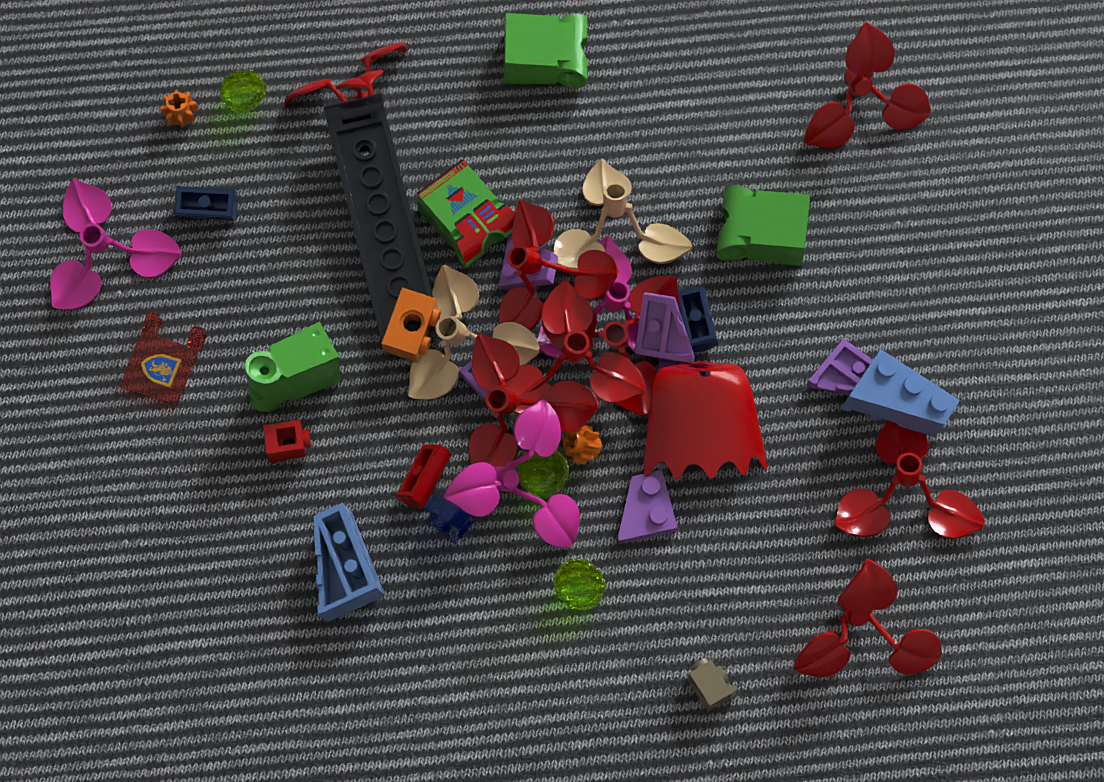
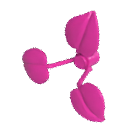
(83, 210)
(612, 300)
(478, 485)

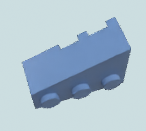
(901, 396)
(343, 564)

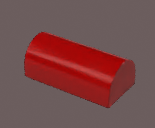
(423, 475)

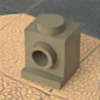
(710, 684)

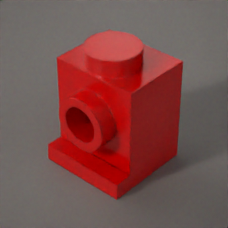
(279, 433)

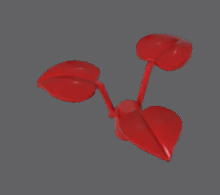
(866, 54)
(362, 81)
(533, 228)
(568, 313)
(618, 336)
(499, 361)
(864, 515)
(867, 591)

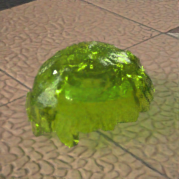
(243, 91)
(544, 474)
(579, 584)

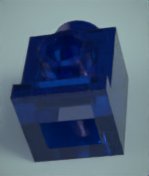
(448, 517)

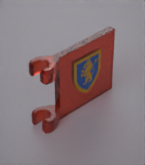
(160, 365)

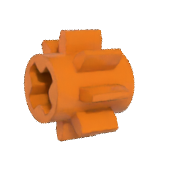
(179, 108)
(582, 445)

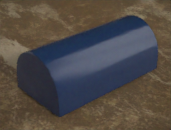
(206, 203)
(697, 318)

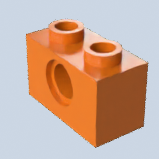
(411, 307)

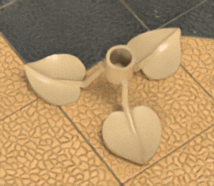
(611, 189)
(456, 295)

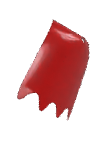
(702, 419)

